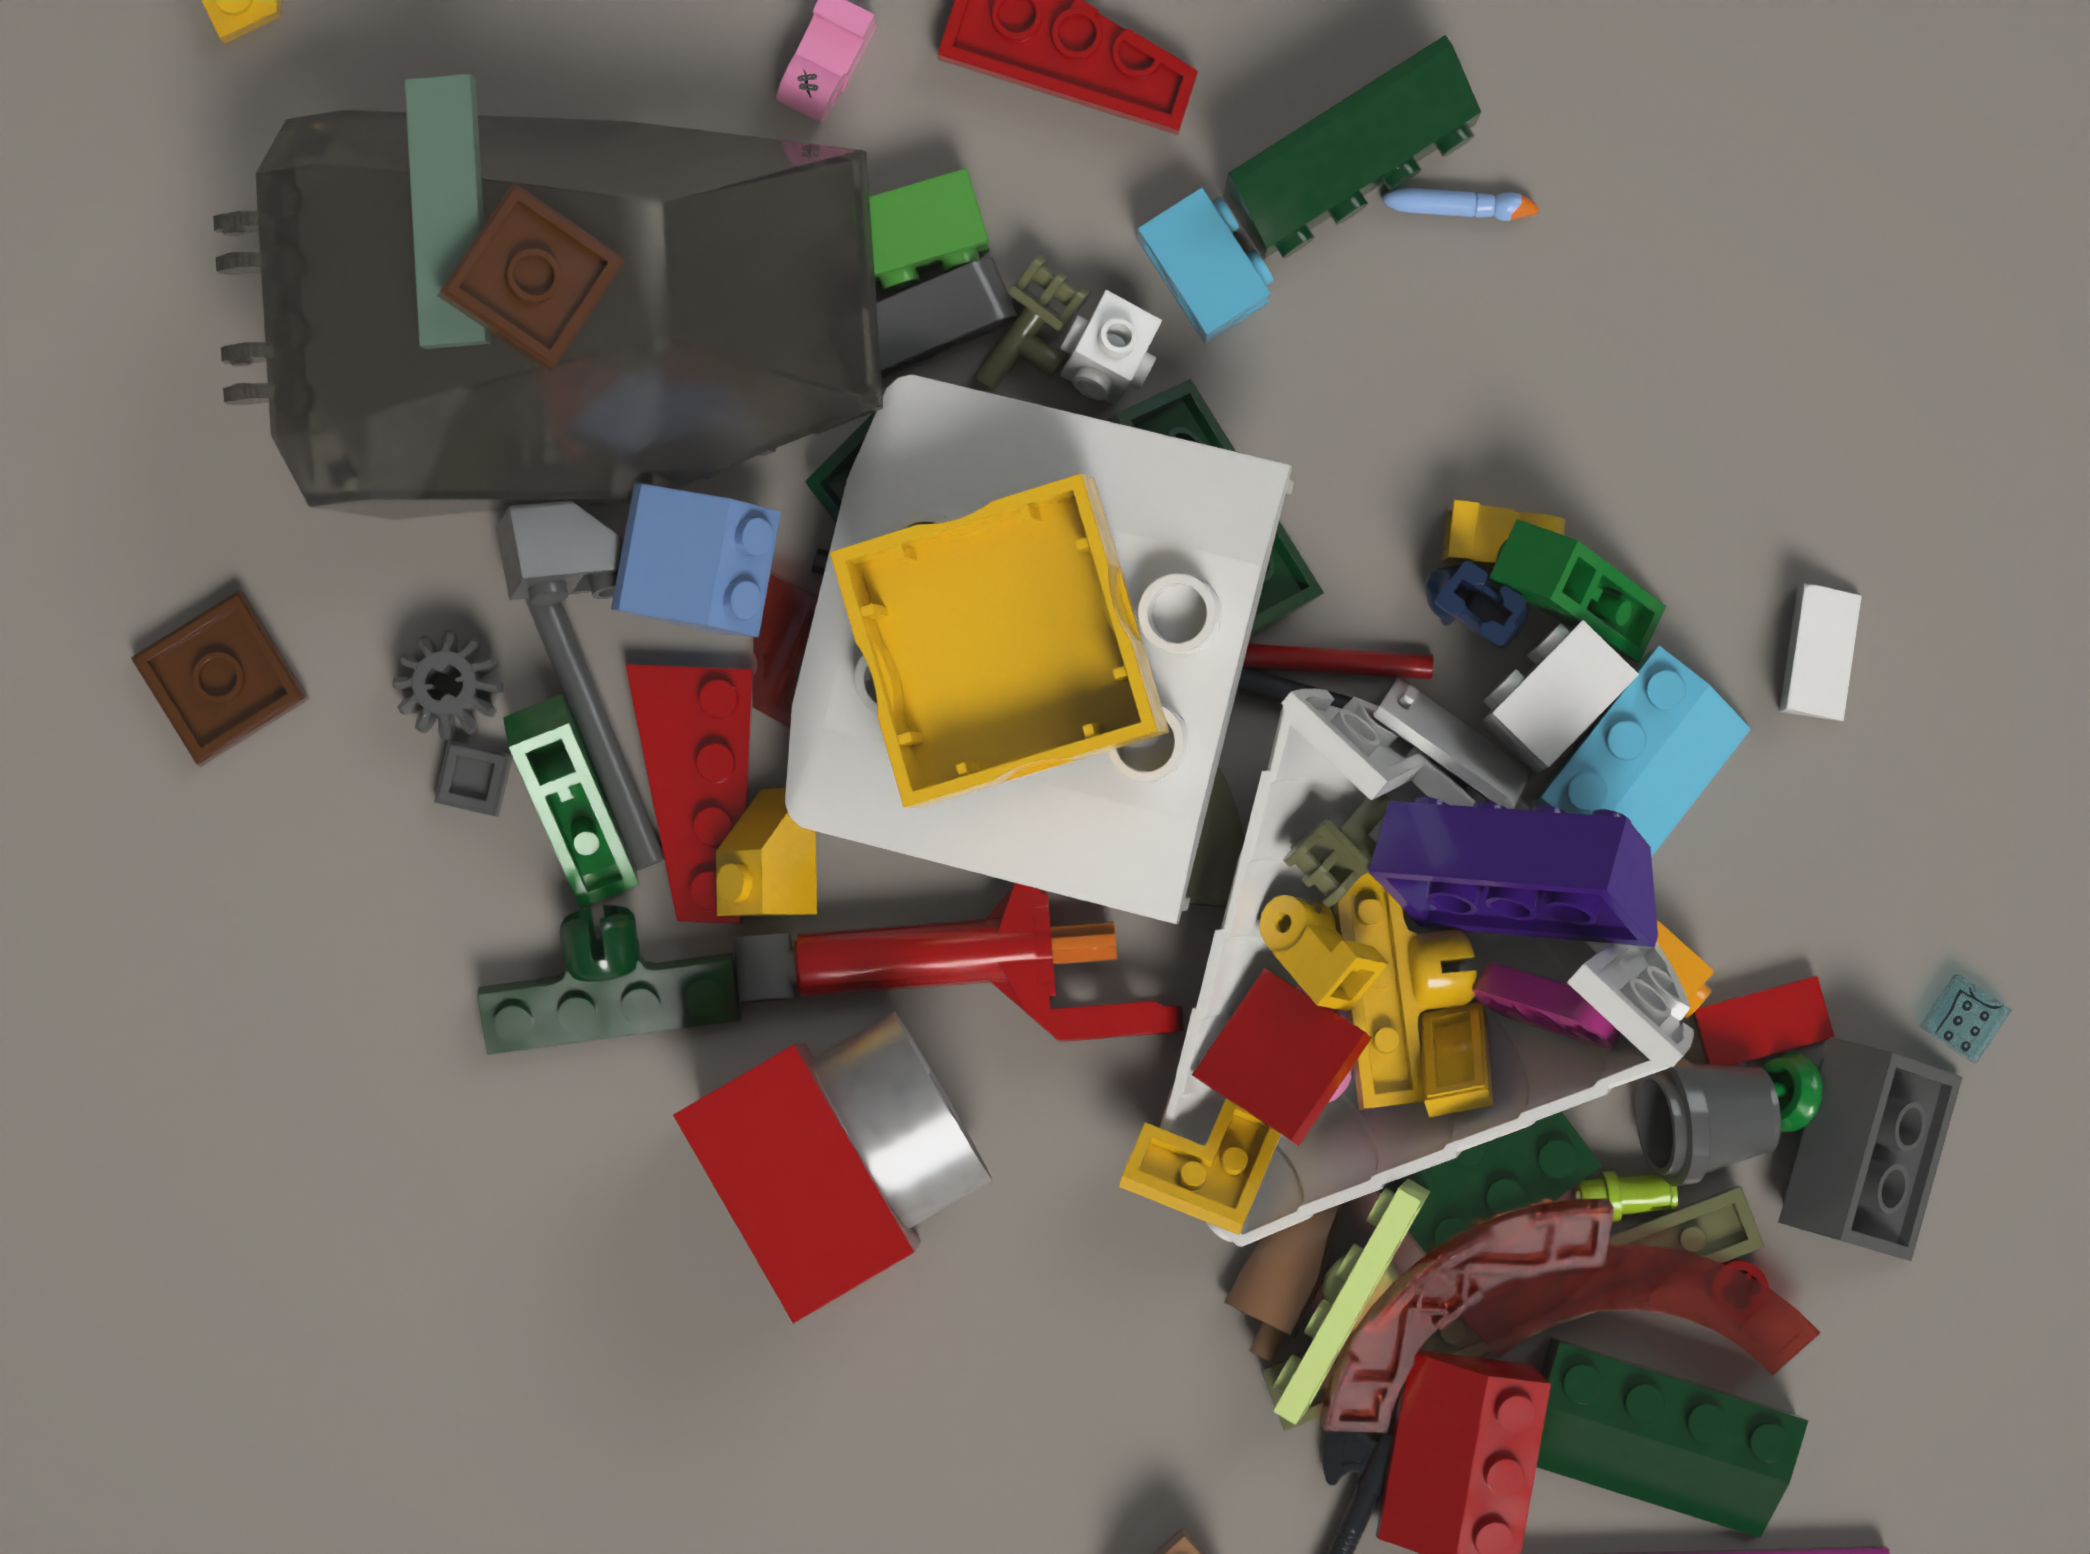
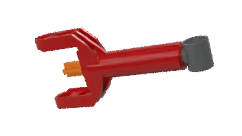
(1008, 948)

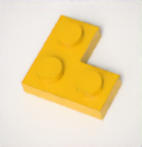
(1208, 1180)

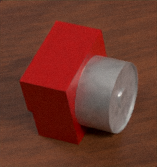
(833, 1160)

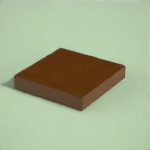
(531, 277)
(219, 678)

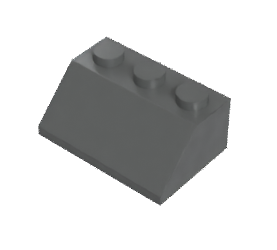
(1871, 1149)

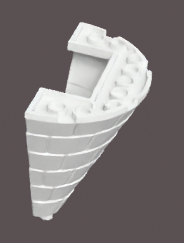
(1323, 770)

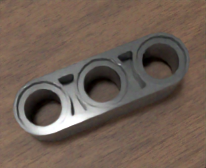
(942, 315)

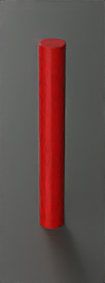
(1339, 661)

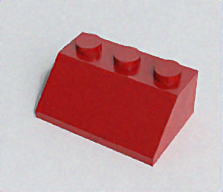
(1463, 1455)

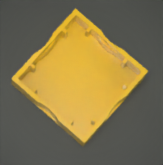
(999, 642)

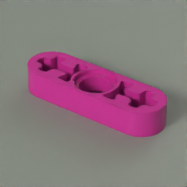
(1543, 1005)

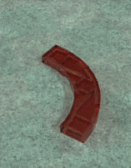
(1649, 1281)
(1445, 1286)

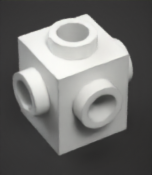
(1110, 349)

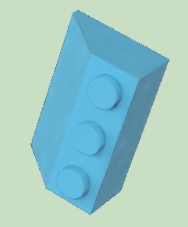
(1649, 750)

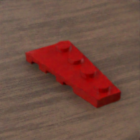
(1071, 55)
(697, 767)

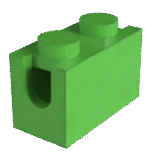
(925, 229)

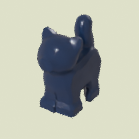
(1467, 597)

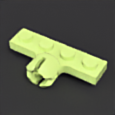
(1347, 1295)

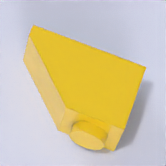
(767, 862)

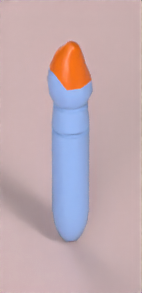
(1503, 206)

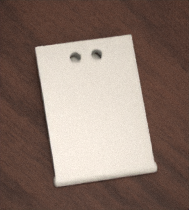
(1453, 744)

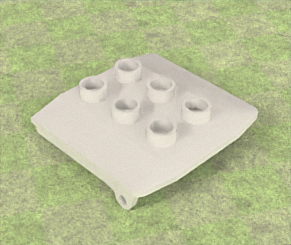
(1194, 555)

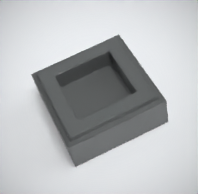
(473, 778)

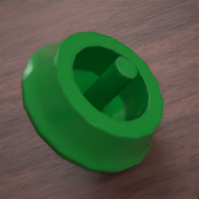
(1797, 1088)

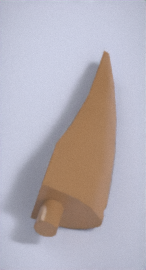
(1284, 1278)

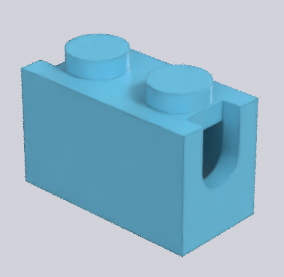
(1206, 264)

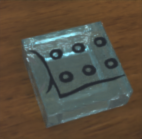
(1965, 1018)

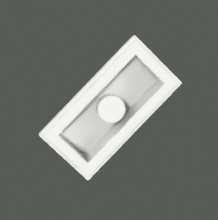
(1820, 652)

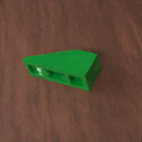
(1577, 585)
(569, 800)

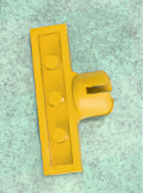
(1411, 983)

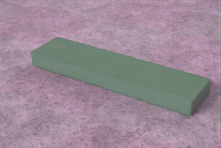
(443, 199)

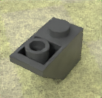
(557, 553)

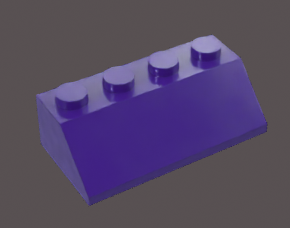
(1518, 871)

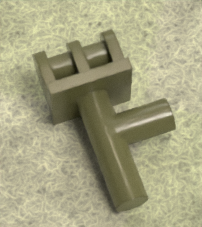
(1021, 335)
(1335, 856)

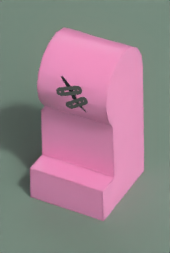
(826, 58)

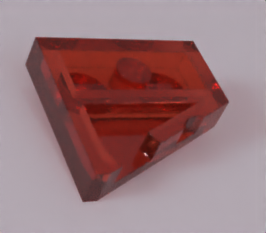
(781, 646)

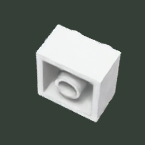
(1559, 696)

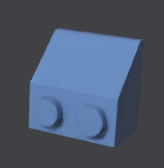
(696, 560)

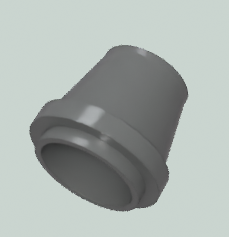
(1705, 1118)

